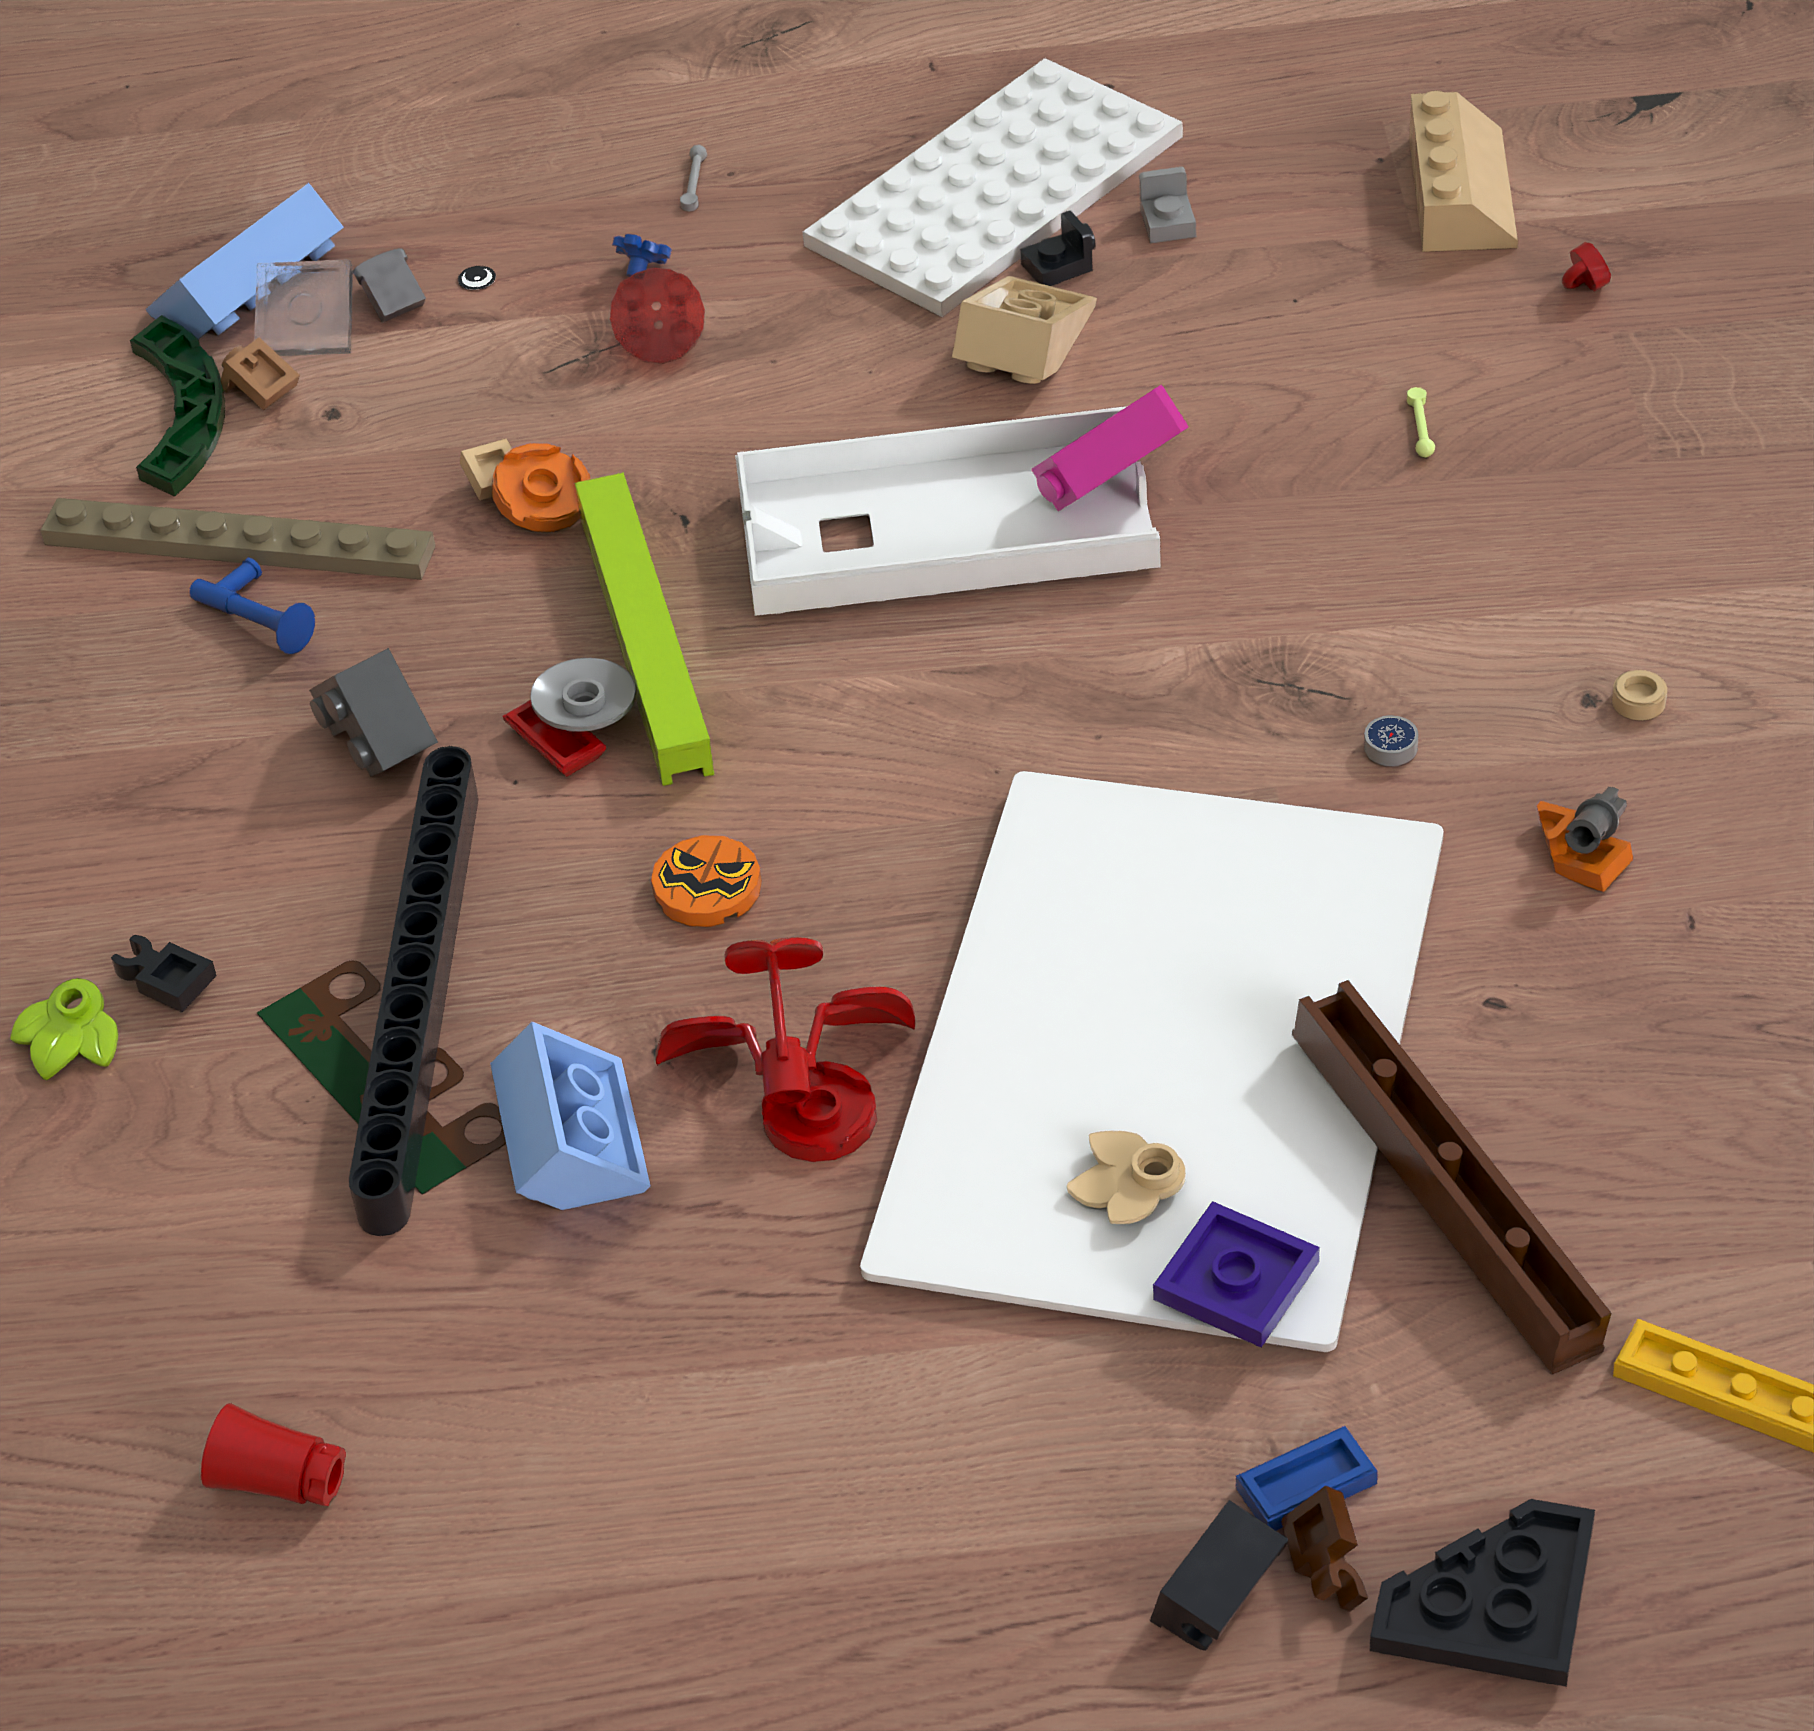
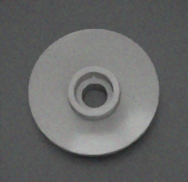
(583, 694)

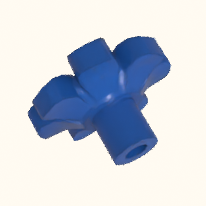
(640, 253)

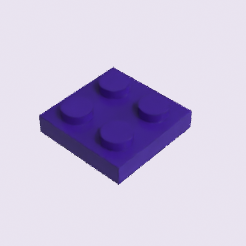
(1236, 1273)

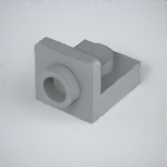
(1166, 205)

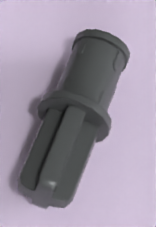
(1595, 820)

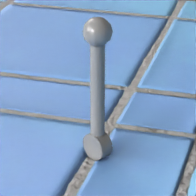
(689, 201)

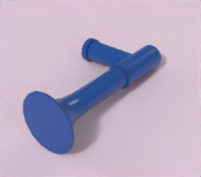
(292, 627)

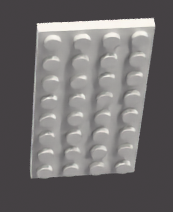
(992, 186)

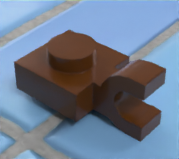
(1318, 1539)

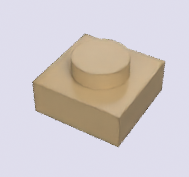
(480, 465)

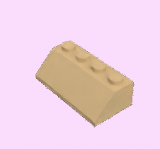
(1459, 175)

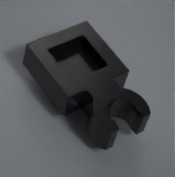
(167, 976)

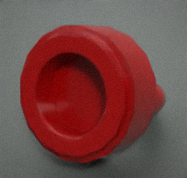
(1587, 268)

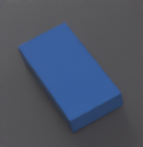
(1291, 1478)

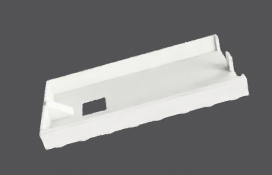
(943, 513)

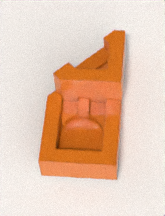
(1592, 869)

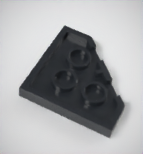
(1494, 1597)

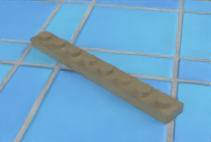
(238, 537)

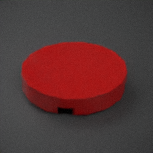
(828, 1123)

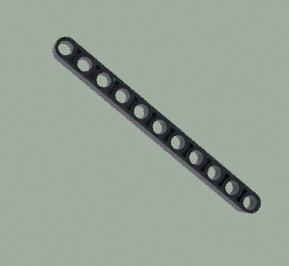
(414, 994)

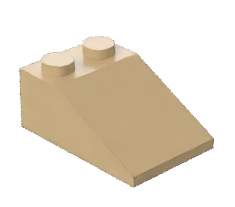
(1020, 328)

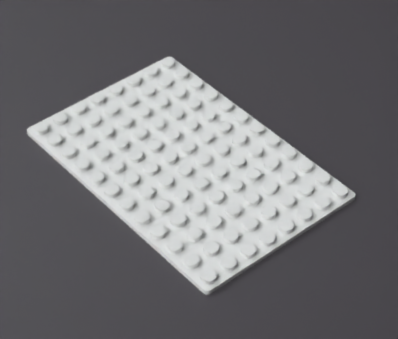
(1147, 981)

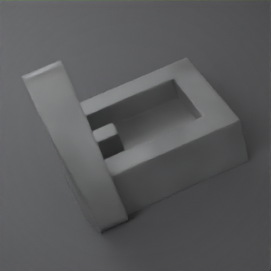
(389, 284)

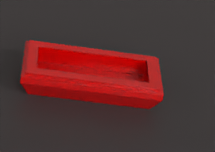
(562, 748)

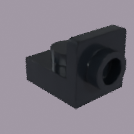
(1063, 255)

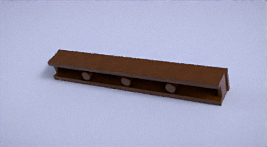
(1453, 1179)

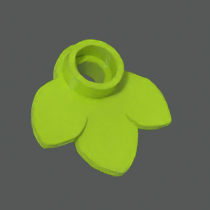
(63, 1033)

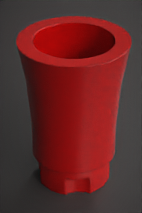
(270, 1459)

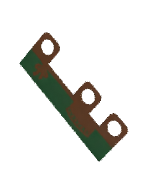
(315, 1033)

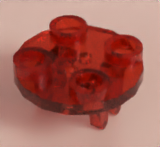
(680, 313)

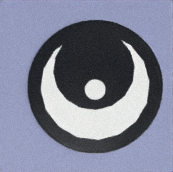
(476, 277)

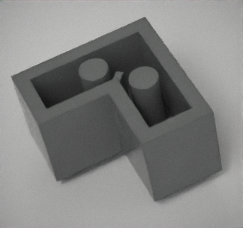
(375, 711)

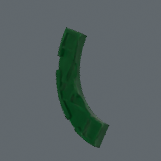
(197, 405)

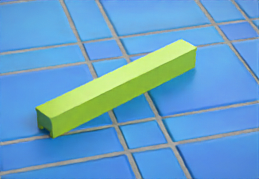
(644, 628)

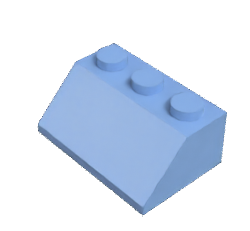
(567, 1121)

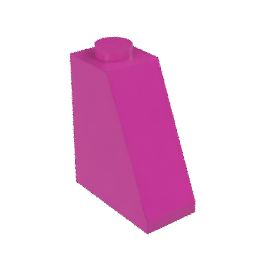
(1109, 448)

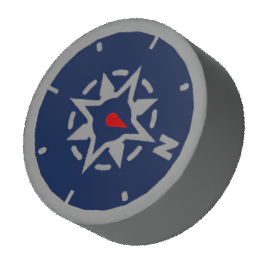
(1391, 740)

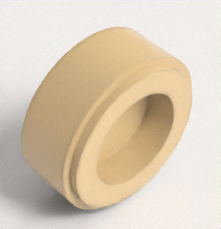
(1639, 695)

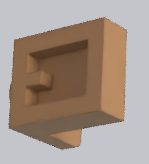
(258, 373)

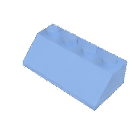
(227, 279)

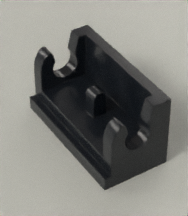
(1217, 1576)

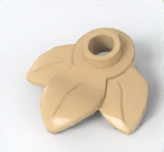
(1128, 1176)

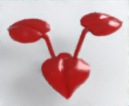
(784, 1061)

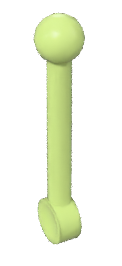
(1417, 398)

